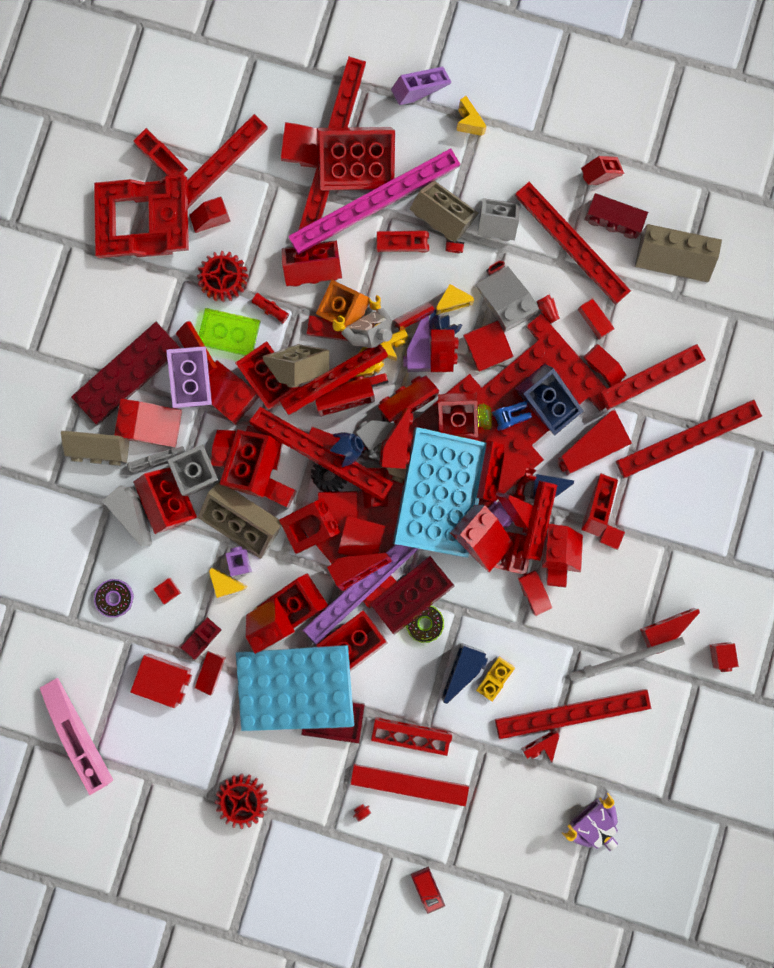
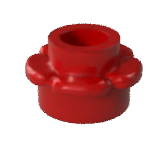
(362, 812)

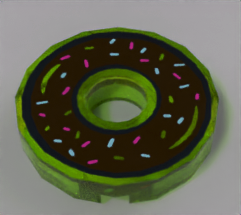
(431, 633)

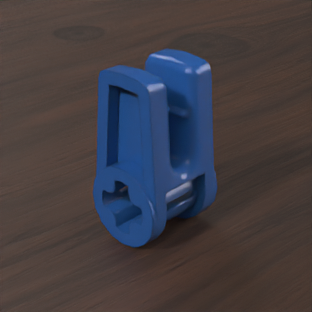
(504, 417)

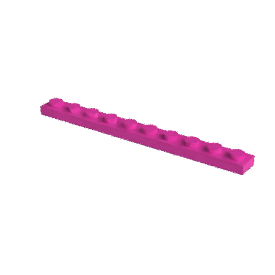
(374, 201)

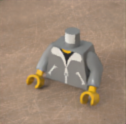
(369, 330)

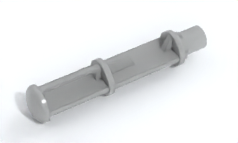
(154, 459)

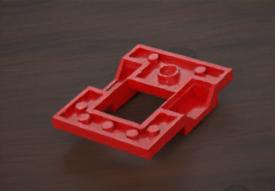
(166, 217)

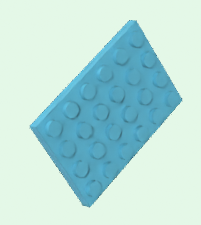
(438, 490)
(295, 688)

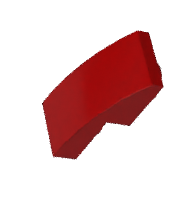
(535, 593)

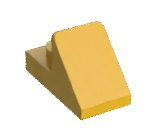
(472, 121)
(397, 340)

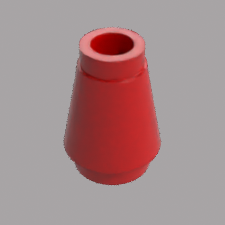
(548, 308)

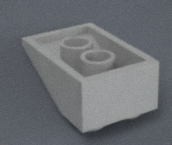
(507, 298)
(130, 512)

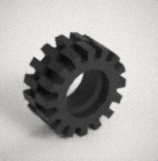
(326, 486)

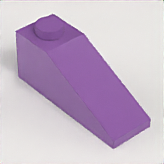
(419, 84)
(419, 349)

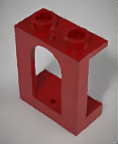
(296, 534)

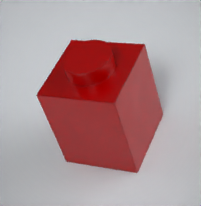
(724, 656)

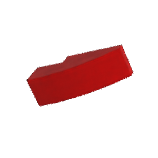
(159, 154)

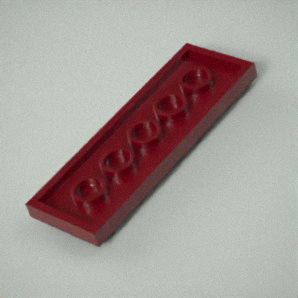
(125, 373)

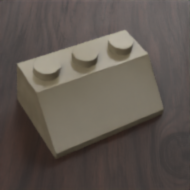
(443, 211)
(298, 364)
(95, 447)

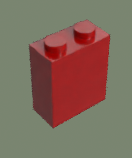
(161, 681)

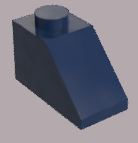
(562, 484)

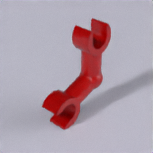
(522, 483)

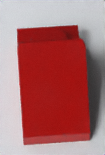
(546, 742)

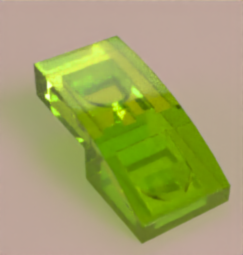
(484, 416)

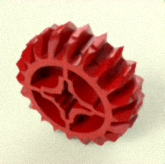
(221, 261)
(247, 805)

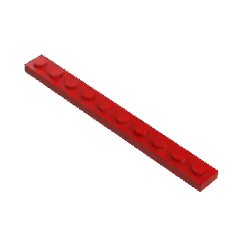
(340, 118)

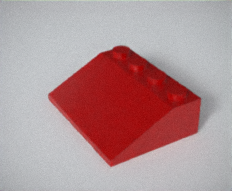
(355, 157)

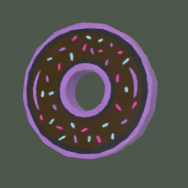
(103, 602)

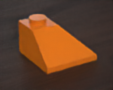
(343, 302)

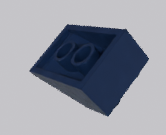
(549, 399)
(465, 668)

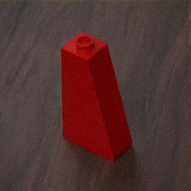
(600, 441)

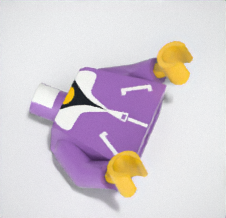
(595, 825)

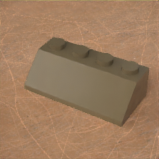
(678, 253)
(239, 519)

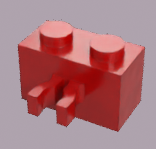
(443, 350)

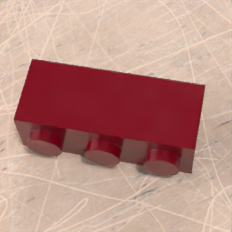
(616, 216)

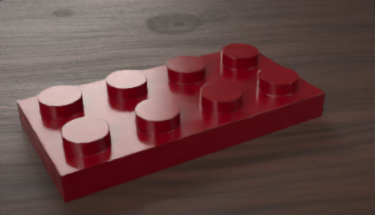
(412, 595)

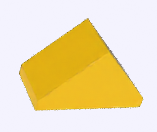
(453, 300)
(225, 584)

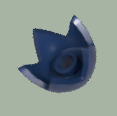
(436, 323)
(348, 445)

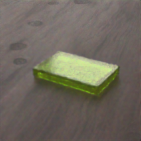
(229, 332)

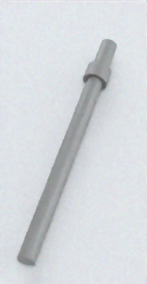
(590, 671)

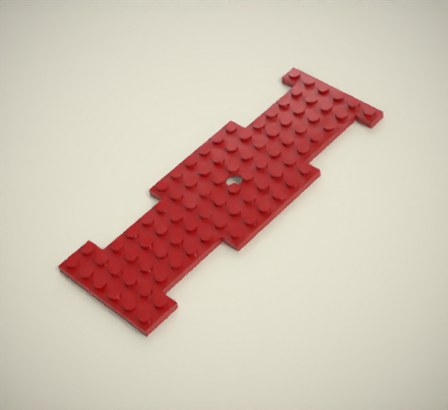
(517, 439)

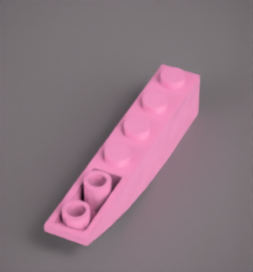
(75, 738)

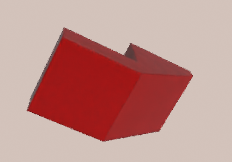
(605, 364)

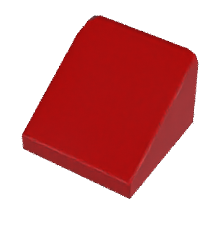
(556, 577)

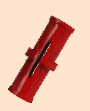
(270, 308)

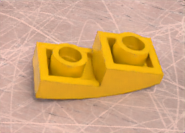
(495, 678)

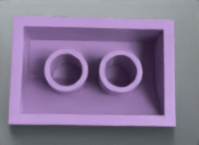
(189, 377)

